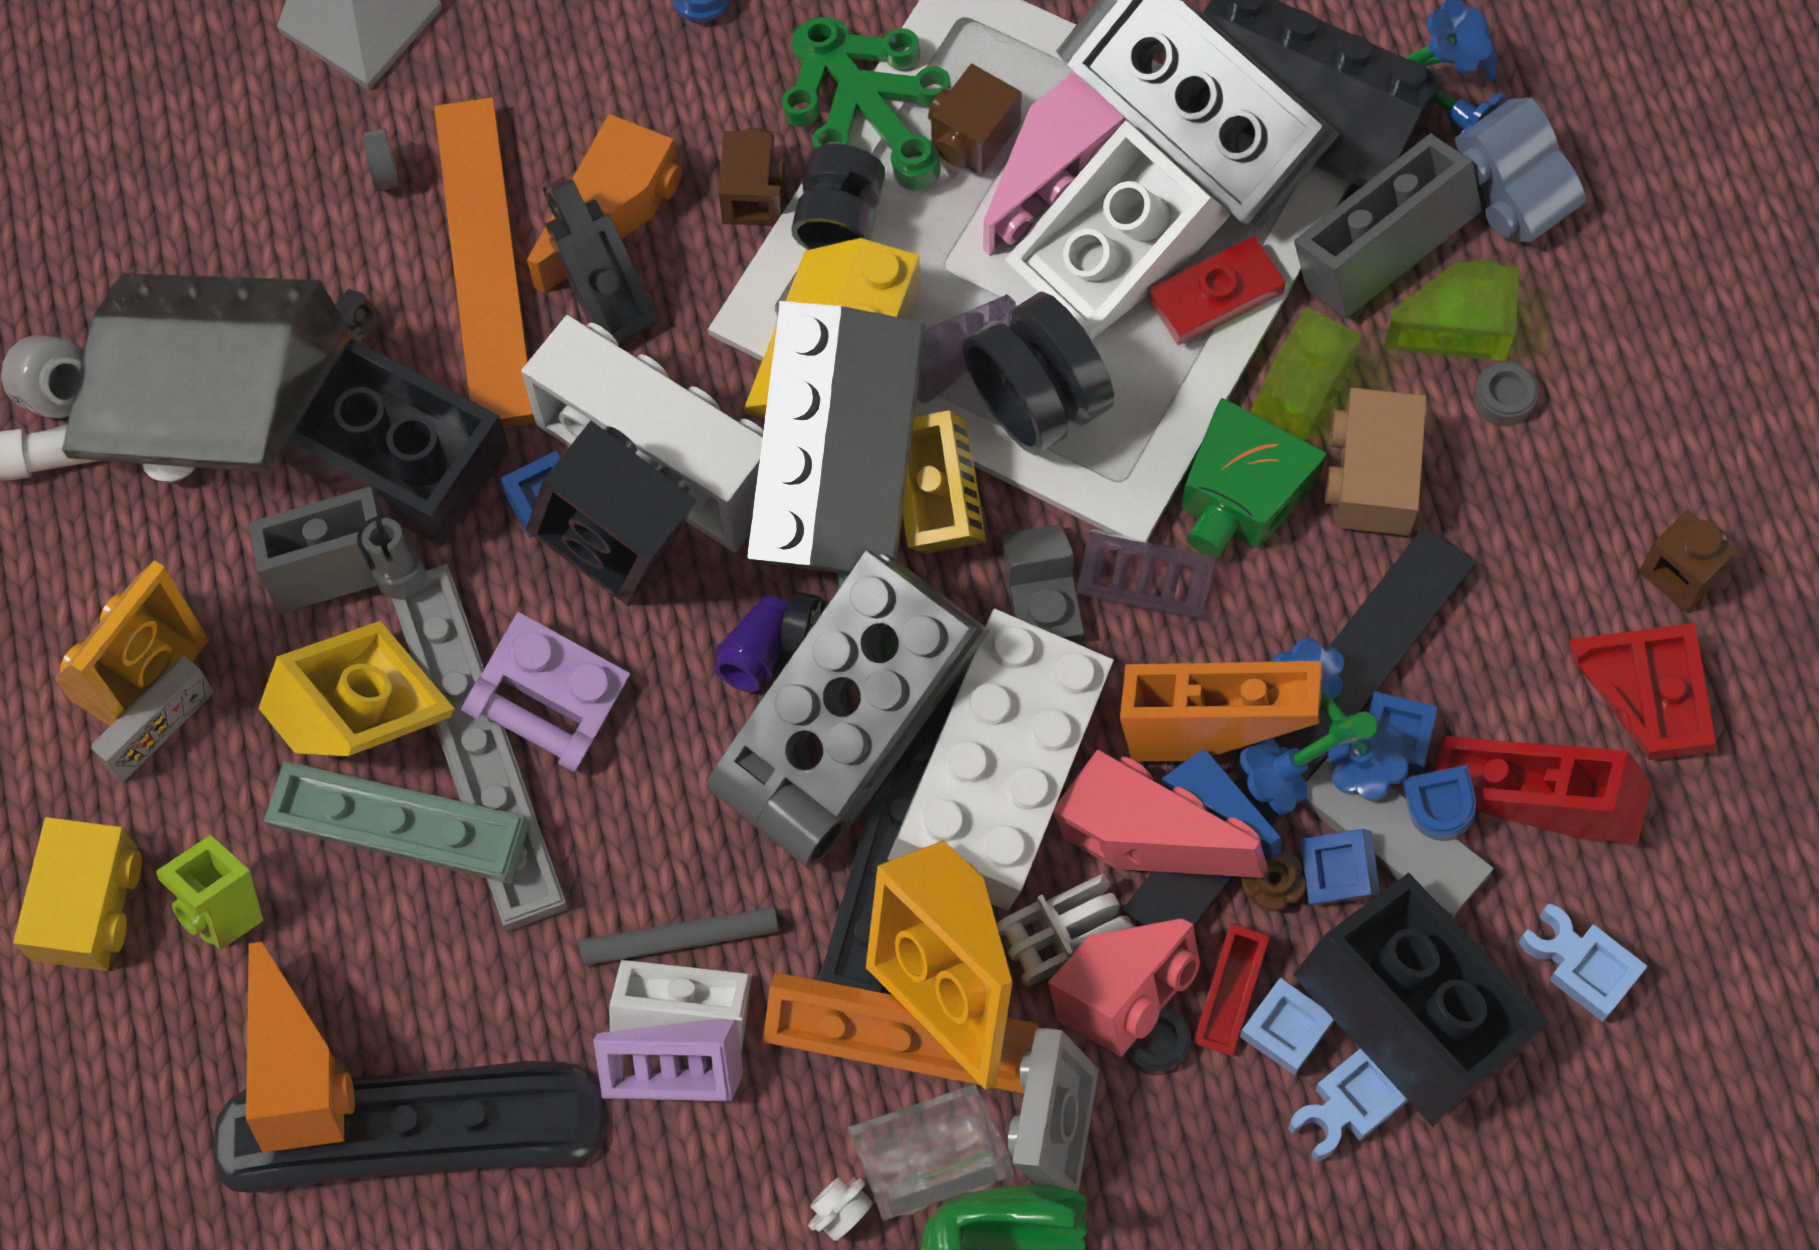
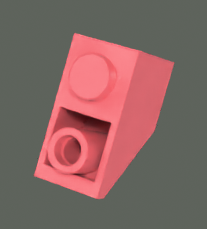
(1123, 980)

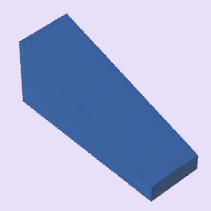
(1222, 797)

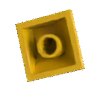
(350, 694)

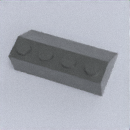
(835, 437)

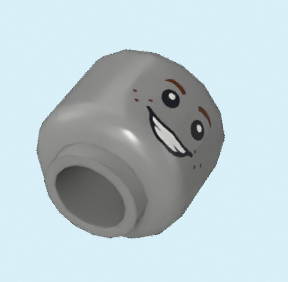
(42, 374)

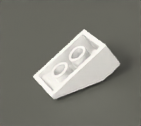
(1117, 231)

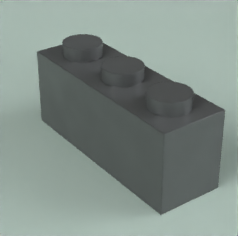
(1388, 225)

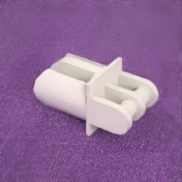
(1066, 925)

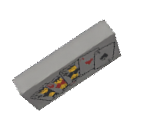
(152, 718)

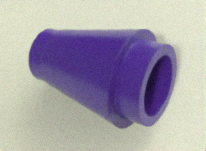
(753, 647)

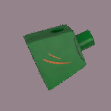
(1246, 479)

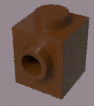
(974, 119)

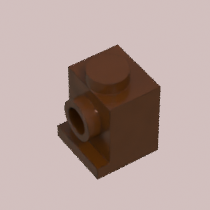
(750, 178)
(1694, 549)

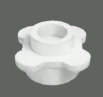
(840, 1207)

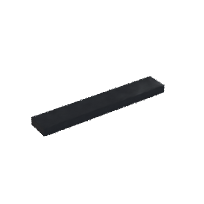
(850, 937)

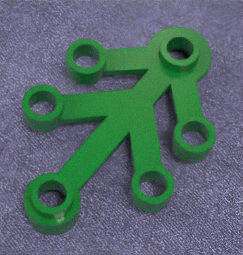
(865, 91)

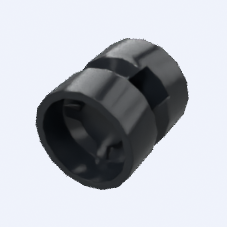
(838, 197)

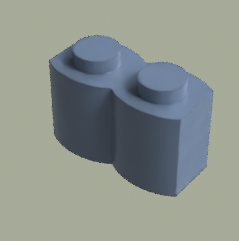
(1521, 170)

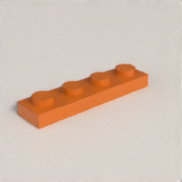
(874, 1030)

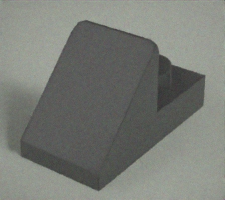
(1041, 580)

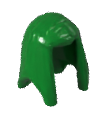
(1009, 1220)

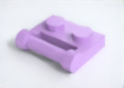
(555, 675)

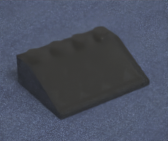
(202, 369)

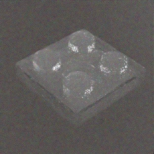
(930, 1152)

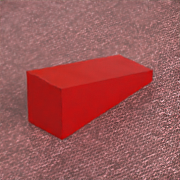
(1231, 989)

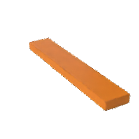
(484, 259)

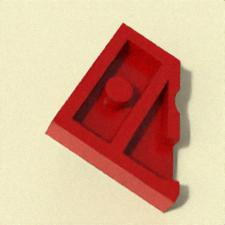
(1652, 687)

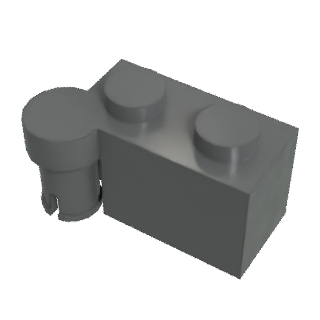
(333, 552)

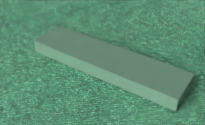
(397, 822)

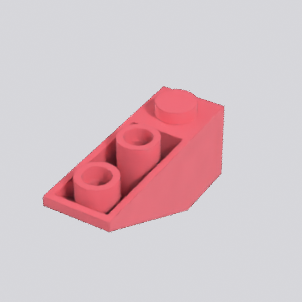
(1142, 826)

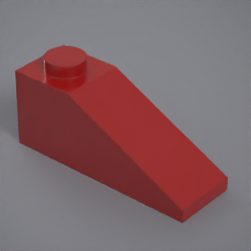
(1554, 786)

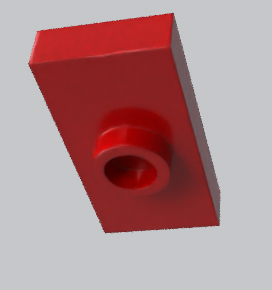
(1216, 290)

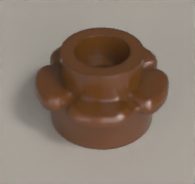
(1277, 896)

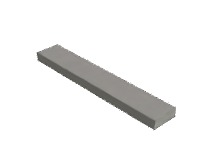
(478, 749)

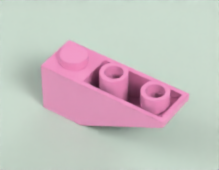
(1049, 153)

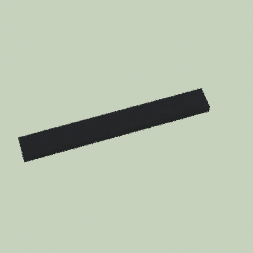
(1372, 649)

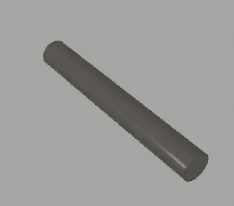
(678, 936)

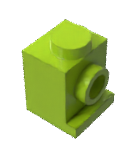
(212, 893)

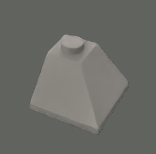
(357, 35)

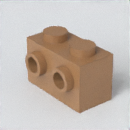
(1379, 461)

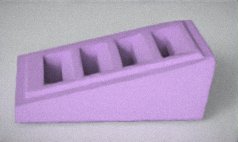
(693, 1039)

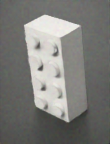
(587, 377)
(1005, 752)

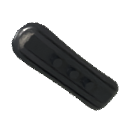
(431, 1123)

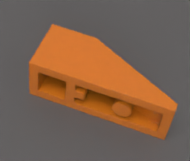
(627, 175)
(1220, 707)
(291, 1076)

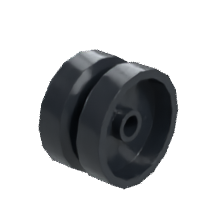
(1038, 373)

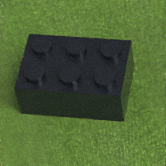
(401, 436)
(610, 510)
(1420, 998)

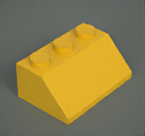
(848, 275)

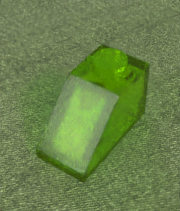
(1459, 313)
(1307, 374)

